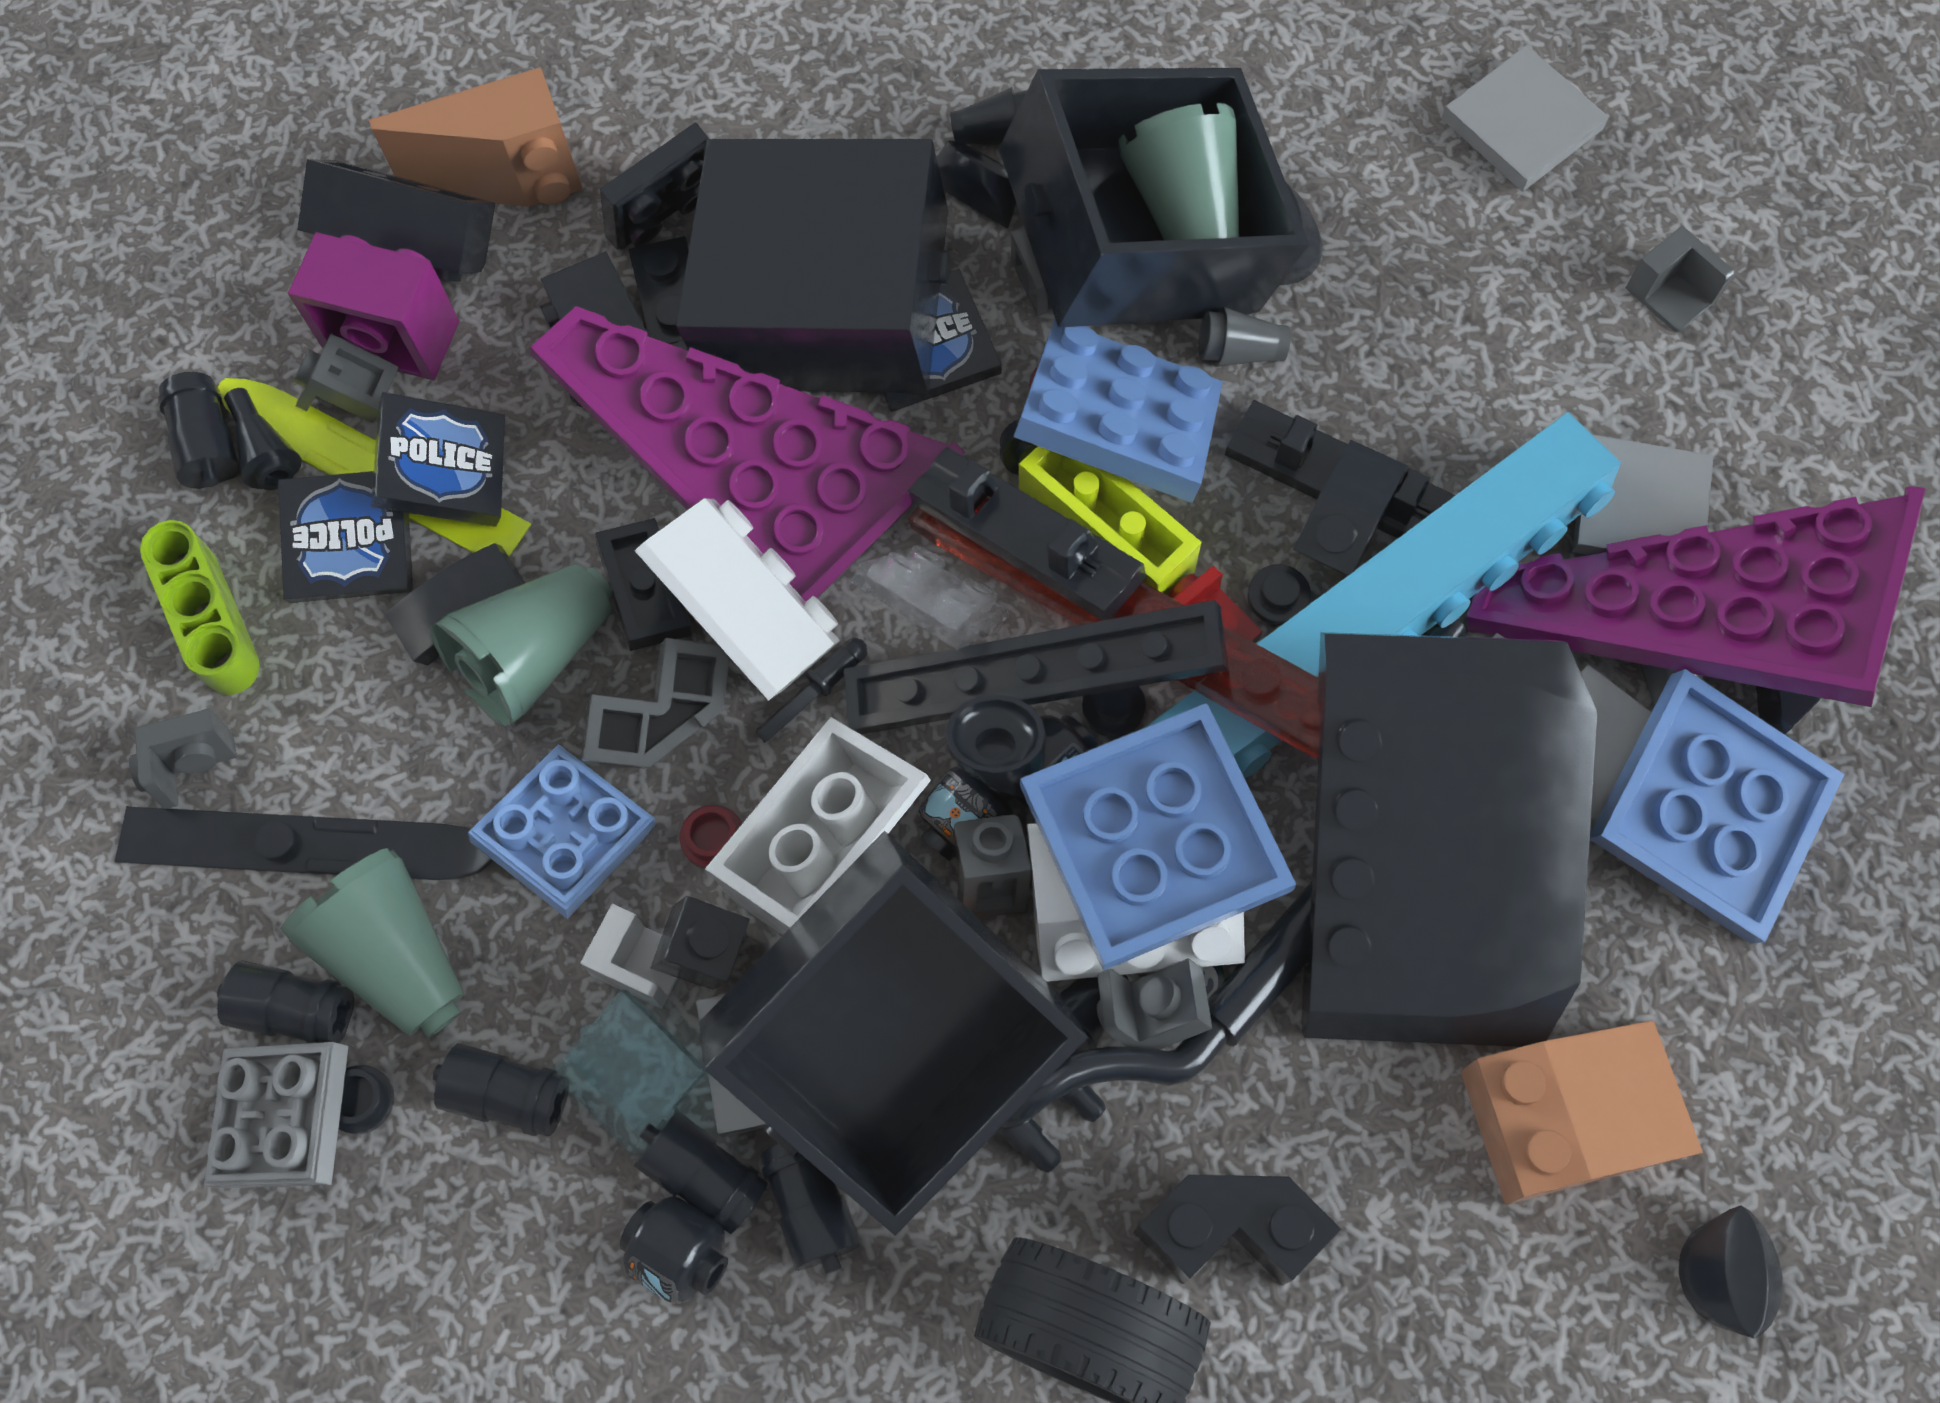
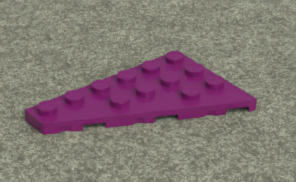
(800, 467)
(1768, 604)

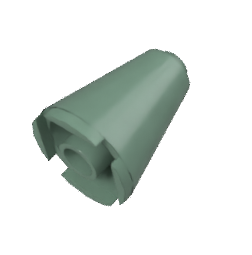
(1187, 171)
(522, 638)
(380, 944)

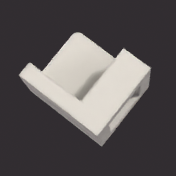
(623, 957)

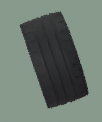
(1091, 1326)

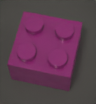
(376, 301)

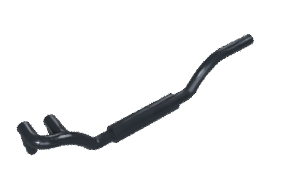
(1232, 1009)

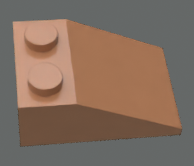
(484, 143)
(1579, 1110)

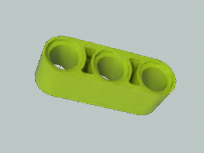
(186, 587)

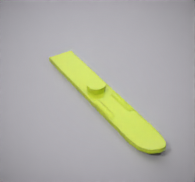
(343, 450)

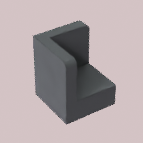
(1679, 279)

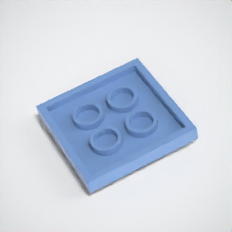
(1121, 410)
(1717, 807)
(1156, 836)

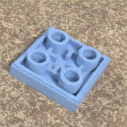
(562, 831)

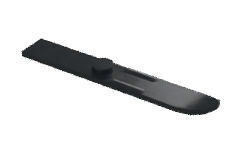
(292, 843)

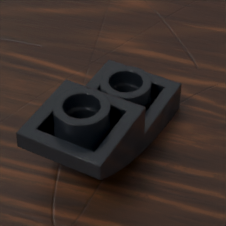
(458, 586)

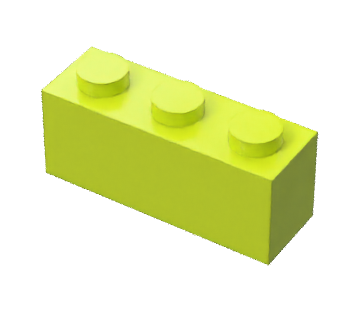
(1114, 512)

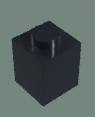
(700, 943)

